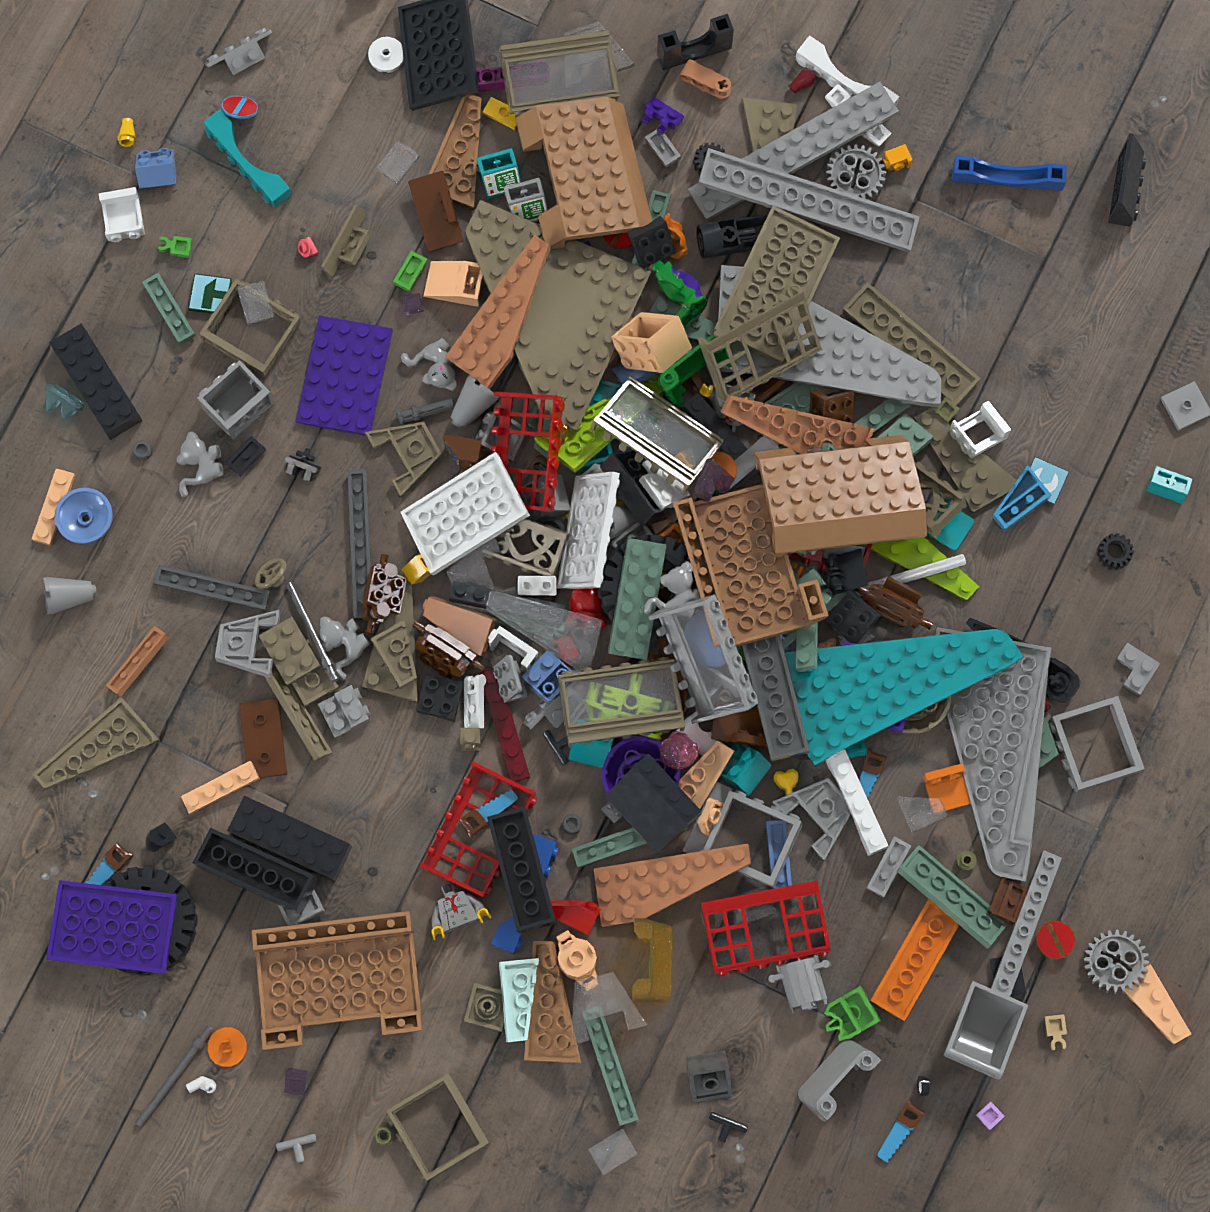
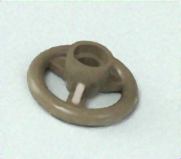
(273, 576)

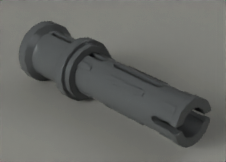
(415, 416)

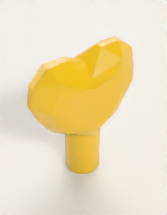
(786, 780)

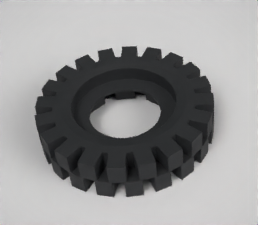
(674, 557)
(185, 916)

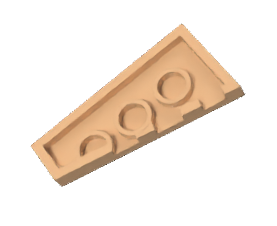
(705, 773)
(1158, 1006)

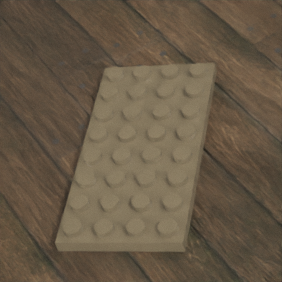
(783, 256)

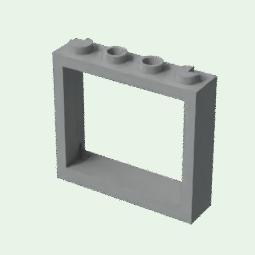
(1125, 734)
(774, 811)

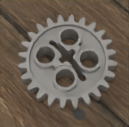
(873, 178)
(1106, 975)

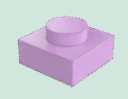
(990, 1115)

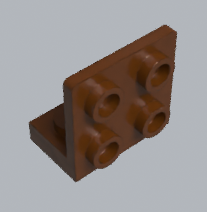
(834, 407)

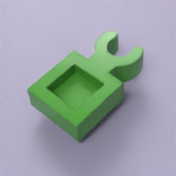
(179, 246)

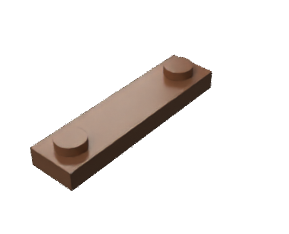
(137, 661)

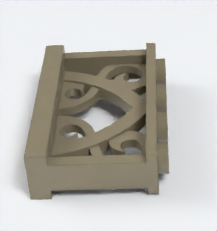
(933, 483)
(550, 536)

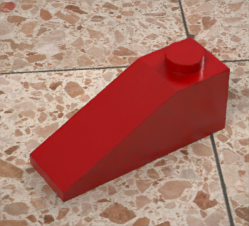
(576, 913)

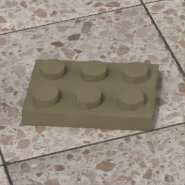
(289, 651)
(315, 684)

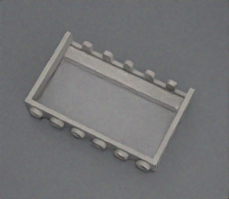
(706, 658)

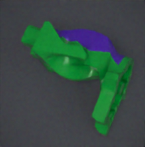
(681, 289)

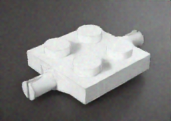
(659, 490)

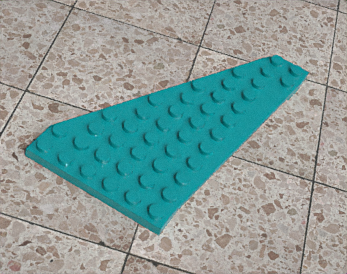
(884, 682)

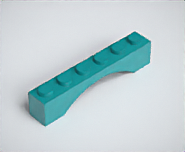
(270, 185)

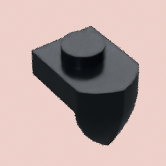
(159, 837)

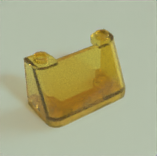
(659, 985)

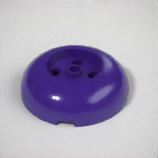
(627, 755)

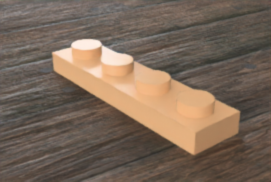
(46, 525)
(220, 787)

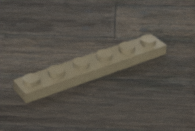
(298, 715)

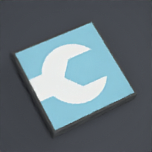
(1051, 477)

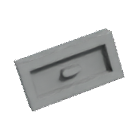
(662, 148)

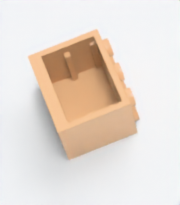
(651, 342)

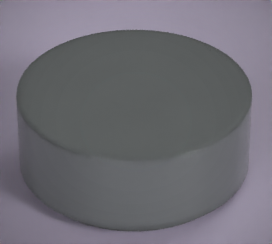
(142, 450)
(572, 824)

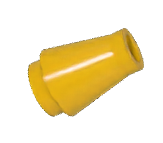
(127, 134)

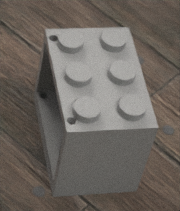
(235, 399)

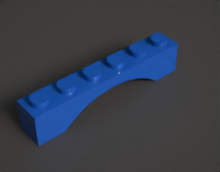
(1037, 177)
(506, 936)

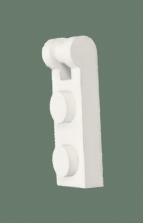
(474, 701)

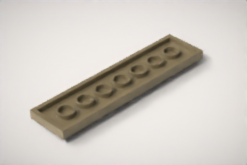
(891, 325)

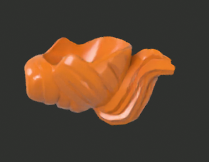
(677, 236)

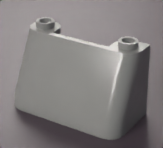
(816, 1089)

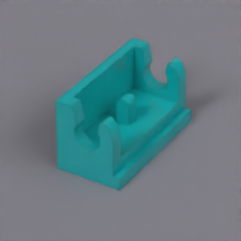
(1169, 485)

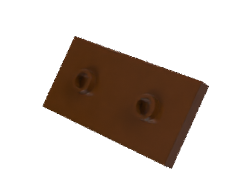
(263, 737)

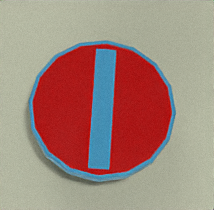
(239, 107)

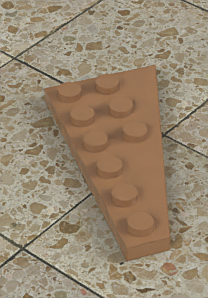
(460, 150)
(551, 1027)

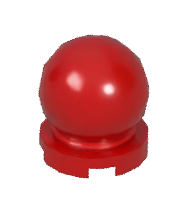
(587, 603)

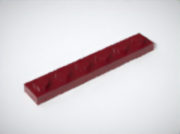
(505, 729)

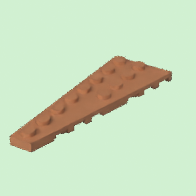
(795, 428)

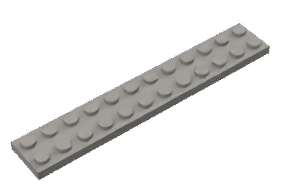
(808, 142)
(808, 200)

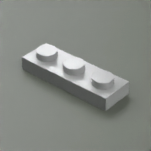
(888, 867)

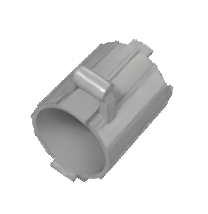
(802, 982)

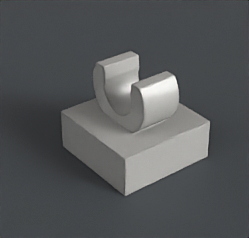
(611, 813)

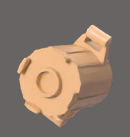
(576, 957)

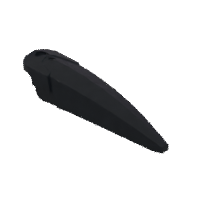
(1061, 680)

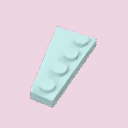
(517, 996)

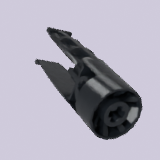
(715, 242)

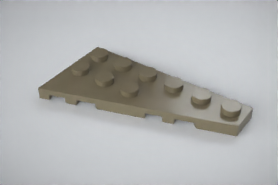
(768, 120)
(977, 478)
(377, 674)
(107, 738)

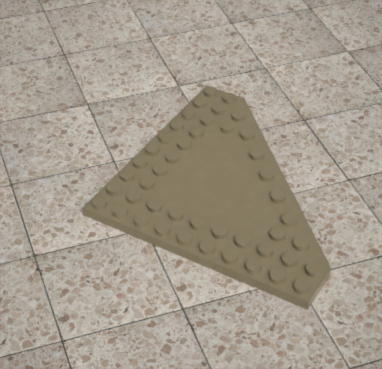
(573, 309)

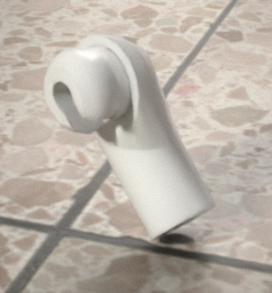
(202, 1083)

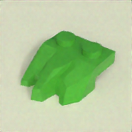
(851, 1014)

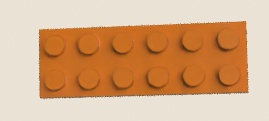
(915, 961)

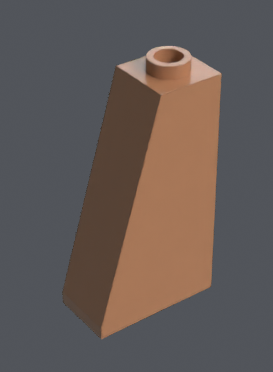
(461, 622)

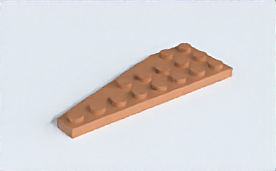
(492, 334)
(655, 884)

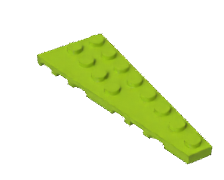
(585, 444)
(920, 552)

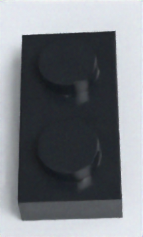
(245, 456)

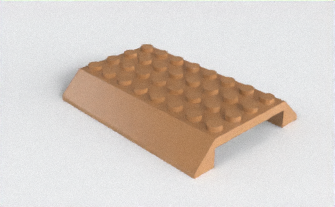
(589, 168)
(842, 495)
(737, 562)
(337, 975)

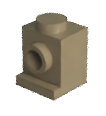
(470, 739)

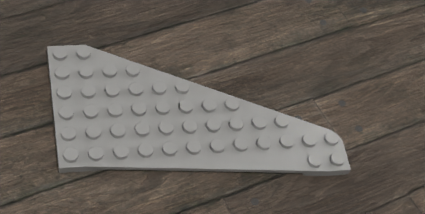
(849, 358)
(999, 743)

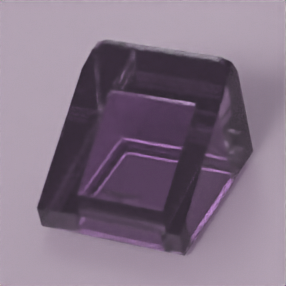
(412, 303)
(295, 1081)

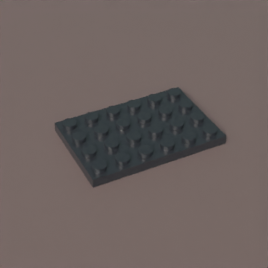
(437, 51)

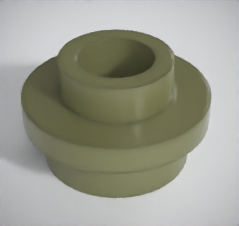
(964, 866)
(377, 1133)

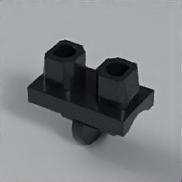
(309, 469)

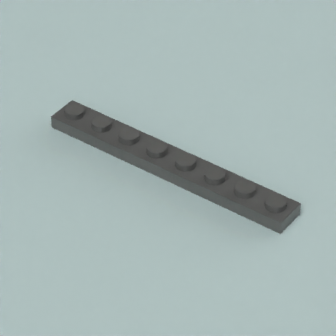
(359, 536)

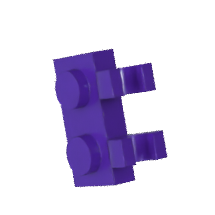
(666, 115)

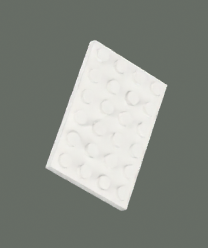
(464, 513)
(589, 531)

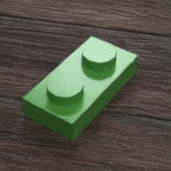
(410, 271)

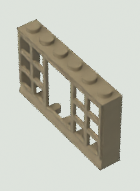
(754, 322)

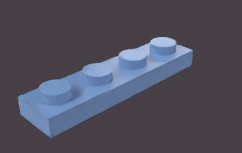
(776, 840)

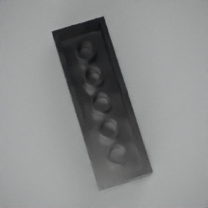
(95, 381)
(289, 838)
(521, 870)
(255, 871)

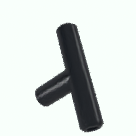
(557, 746)
(727, 1125)

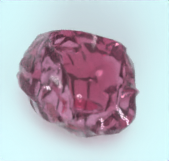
(678, 750)

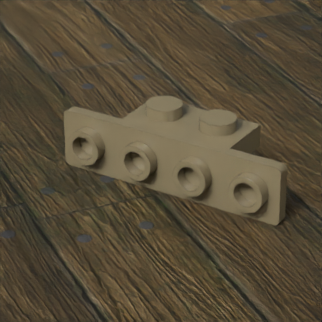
(348, 243)

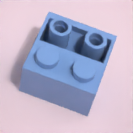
(156, 168)
(543, 676)

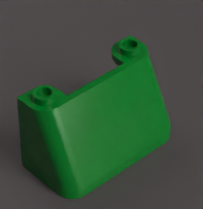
(671, 379)

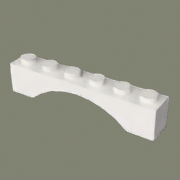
(814, 56)
(858, 804)

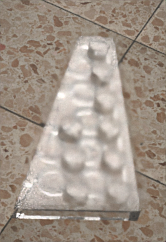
(559, 631)

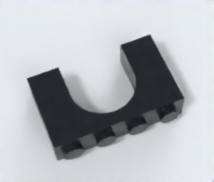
(716, 40)

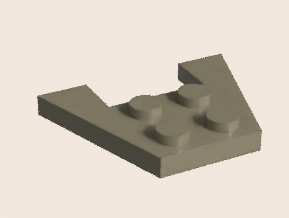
(414, 448)

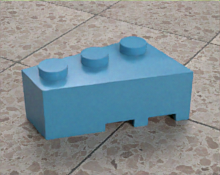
(1021, 500)

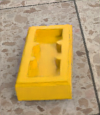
(500, 112)

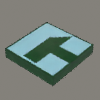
(208, 292)

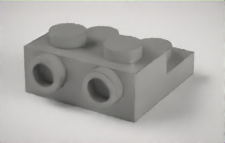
(490, 439)
(344, 711)

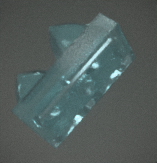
(58, 395)

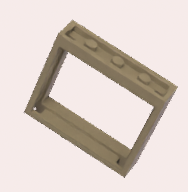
(233, 352)
(403, 1137)

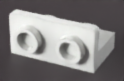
(537, 585)

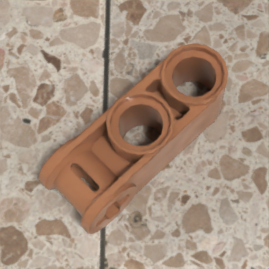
(706, 79)

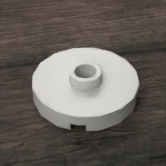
(386, 63)

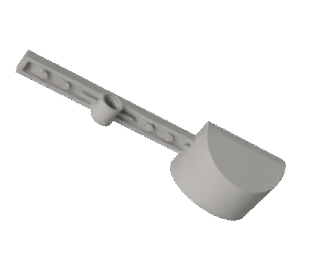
(990, 1016)

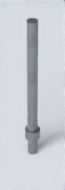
(327, 662)
(198, 1043)

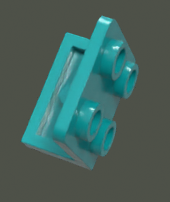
(955, 530)

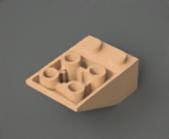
(454, 282)

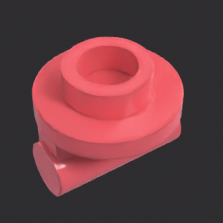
(307, 248)

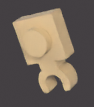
(1055, 1027)

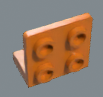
(948, 786)

